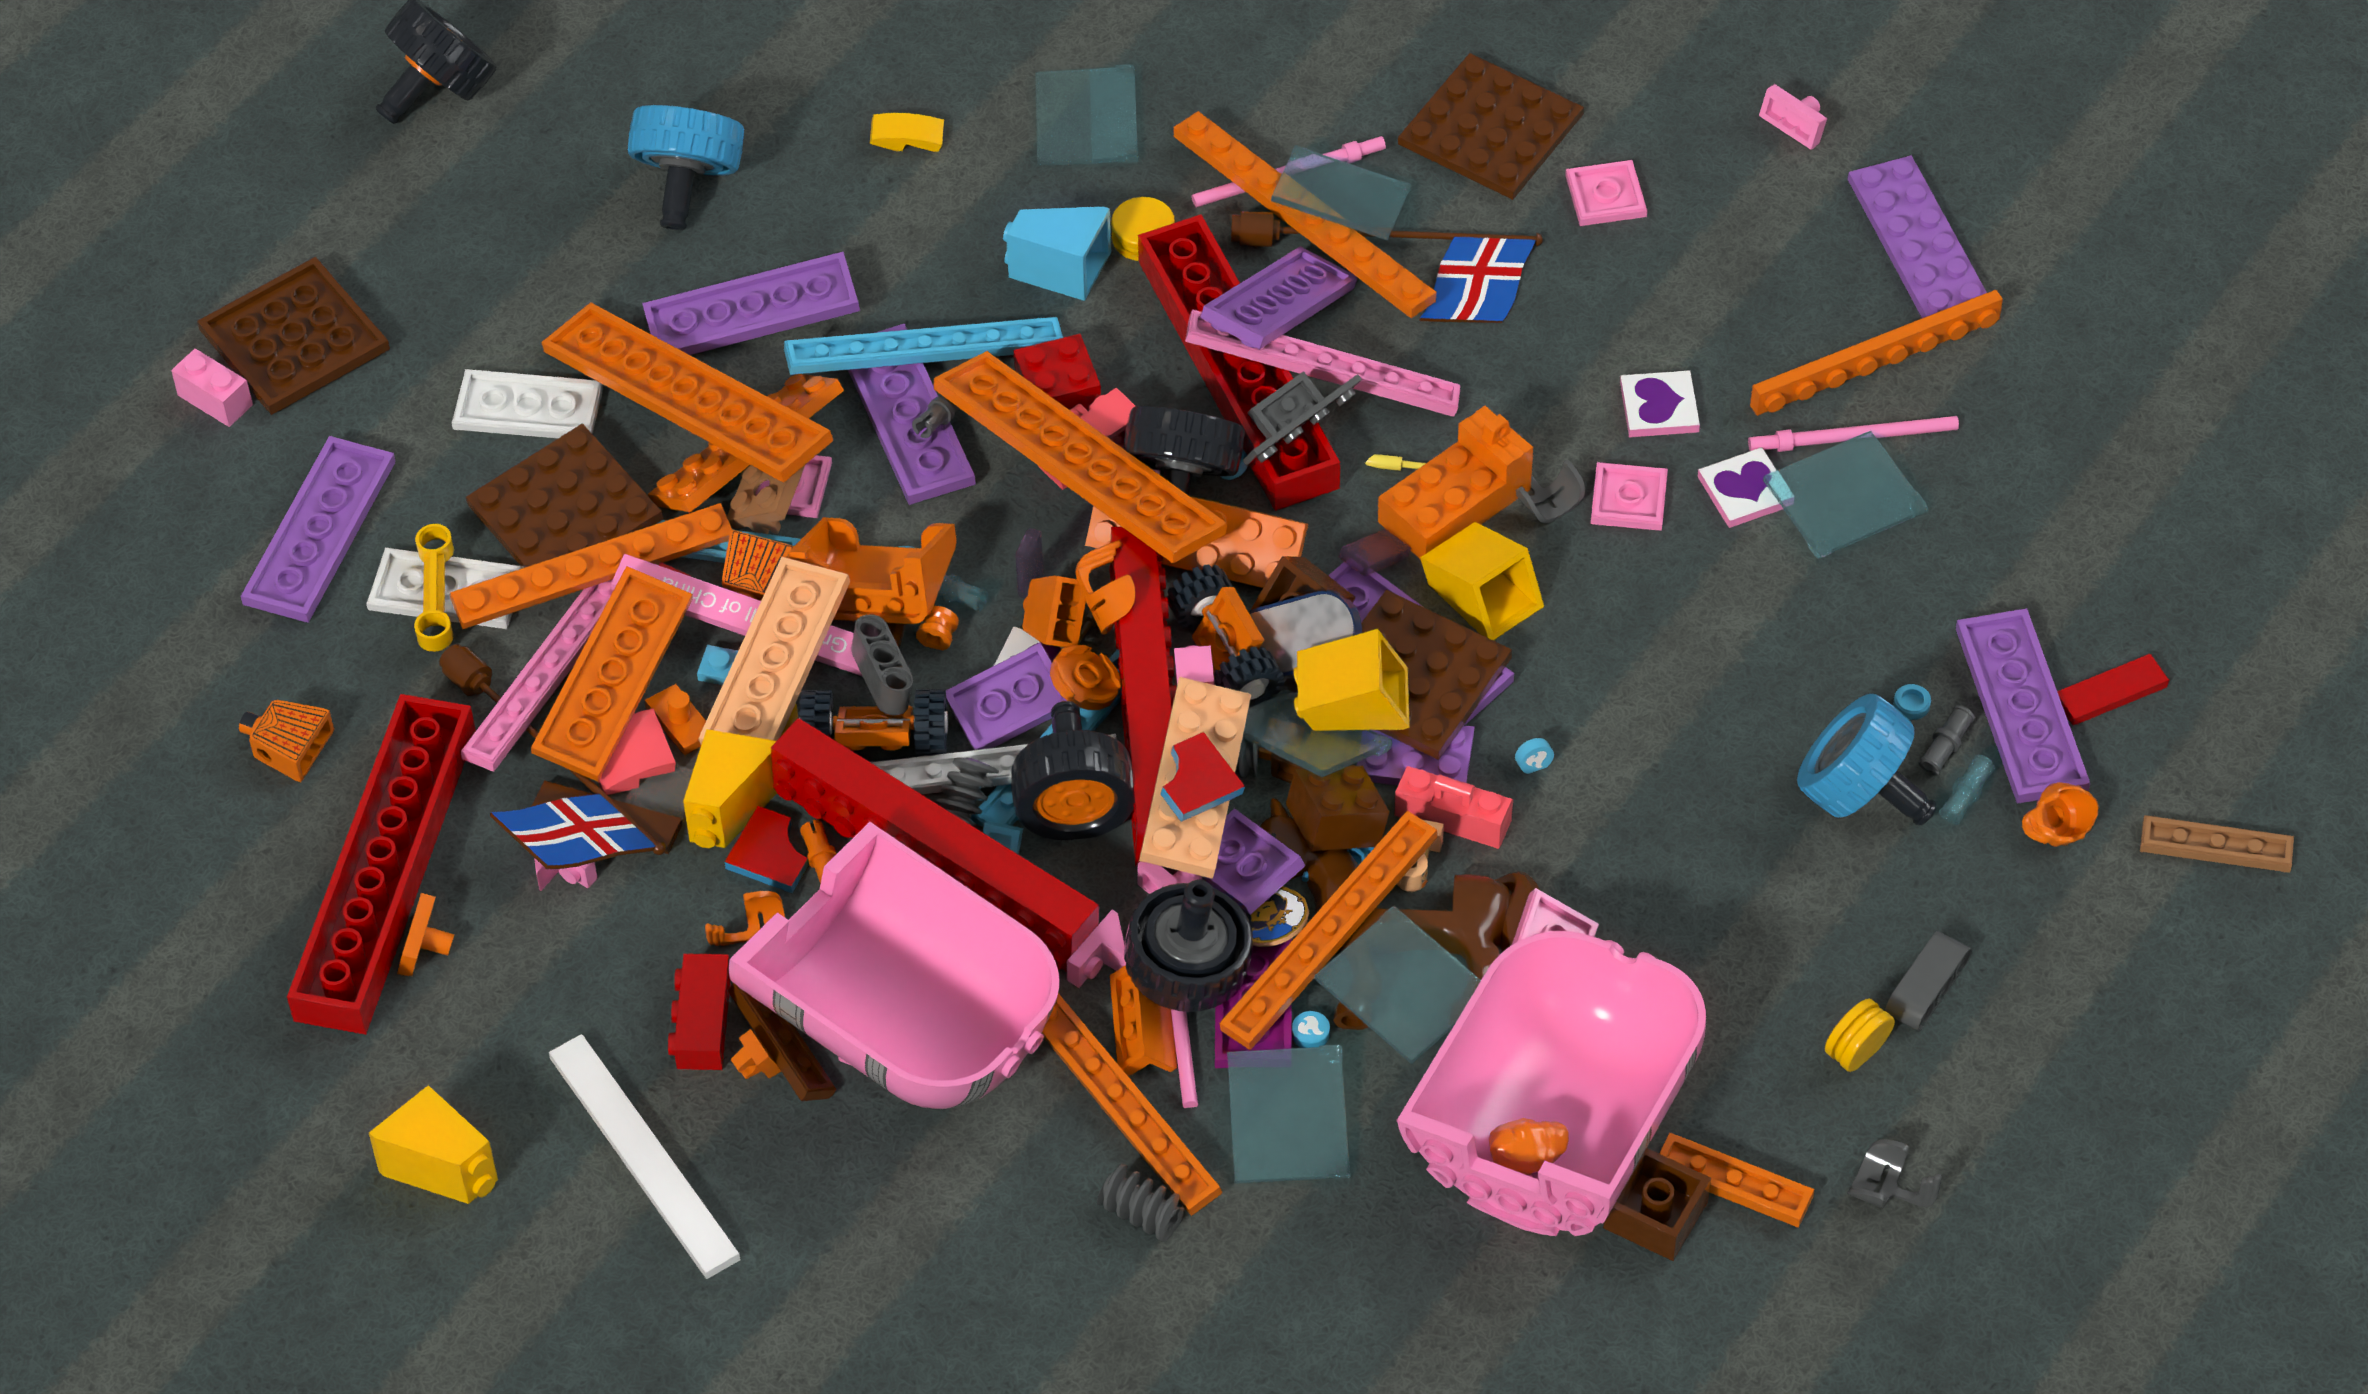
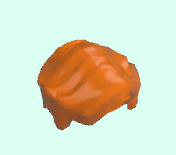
(2061, 815)
(1527, 1144)

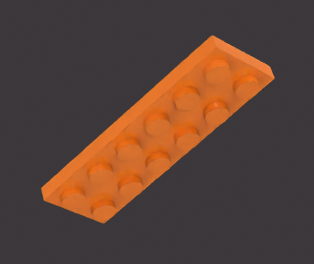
(714, 467)
(1246, 552)
(612, 674)

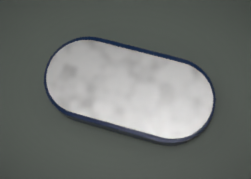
(1305, 624)

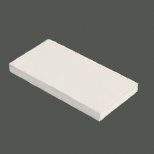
(525, 404)
(401, 579)

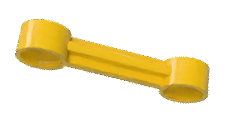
(434, 587)

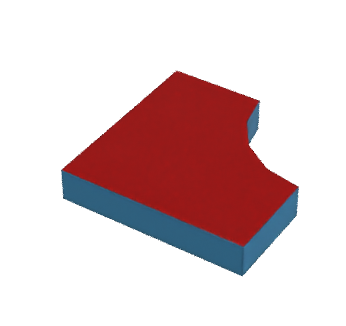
(1201, 778)
(766, 853)

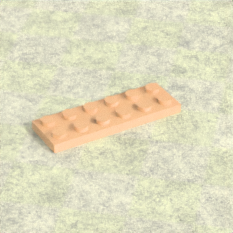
(778, 651)
(1195, 842)

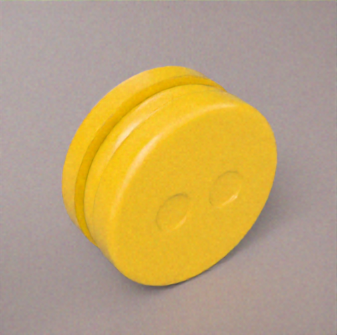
(1137, 217)
(1859, 1034)

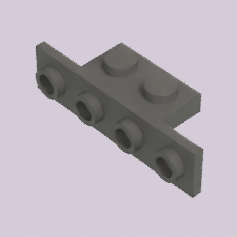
(1289, 409)

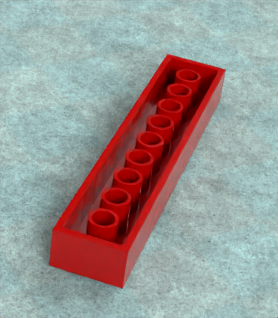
(1189, 273)
(1144, 670)
(852, 792)
(381, 865)

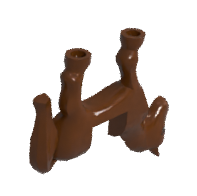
(1480, 918)

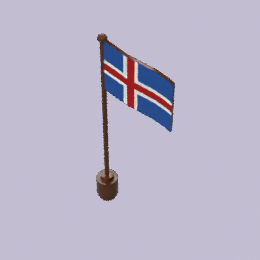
(1473, 280)
(564, 830)

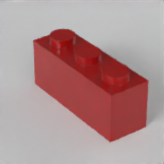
(700, 1012)

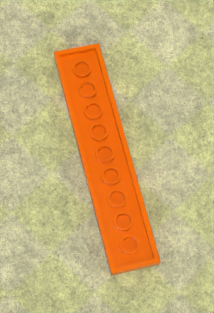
(688, 392)
(1080, 457)

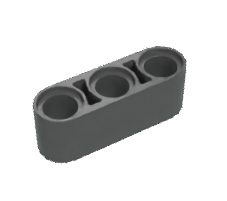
(882, 664)
(1927, 979)

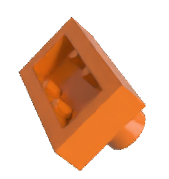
(678, 717)
(423, 937)

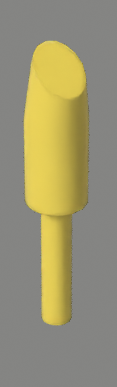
(1391, 462)

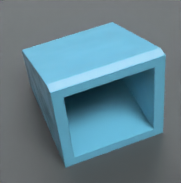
(1059, 248)

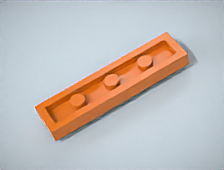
(1742, 1181)

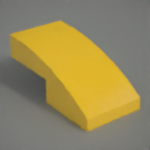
(898, 129)

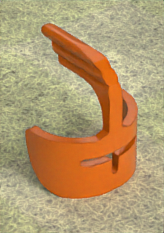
(1111, 600)
(755, 902)

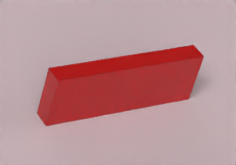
(2112, 689)

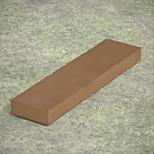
(2217, 843)

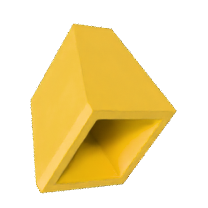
(1484, 579)
(1352, 685)
(727, 786)
(434, 1149)

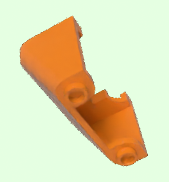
(884, 580)

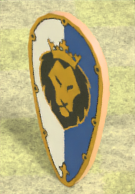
(1278, 918)

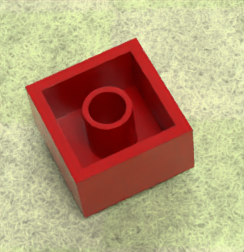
(1060, 370)

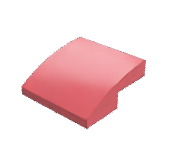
(638, 755)

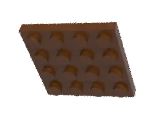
(1491, 126)
(293, 335)
(562, 500)
(1446, 669)

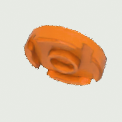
(1085, 677)

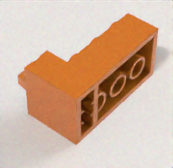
(1460, 484)

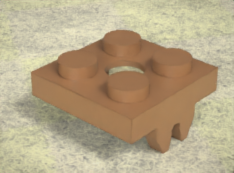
(768, 507)

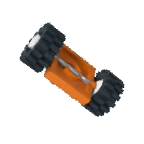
(1225, 624)
(871, 727)

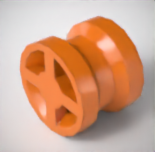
(937, 628)

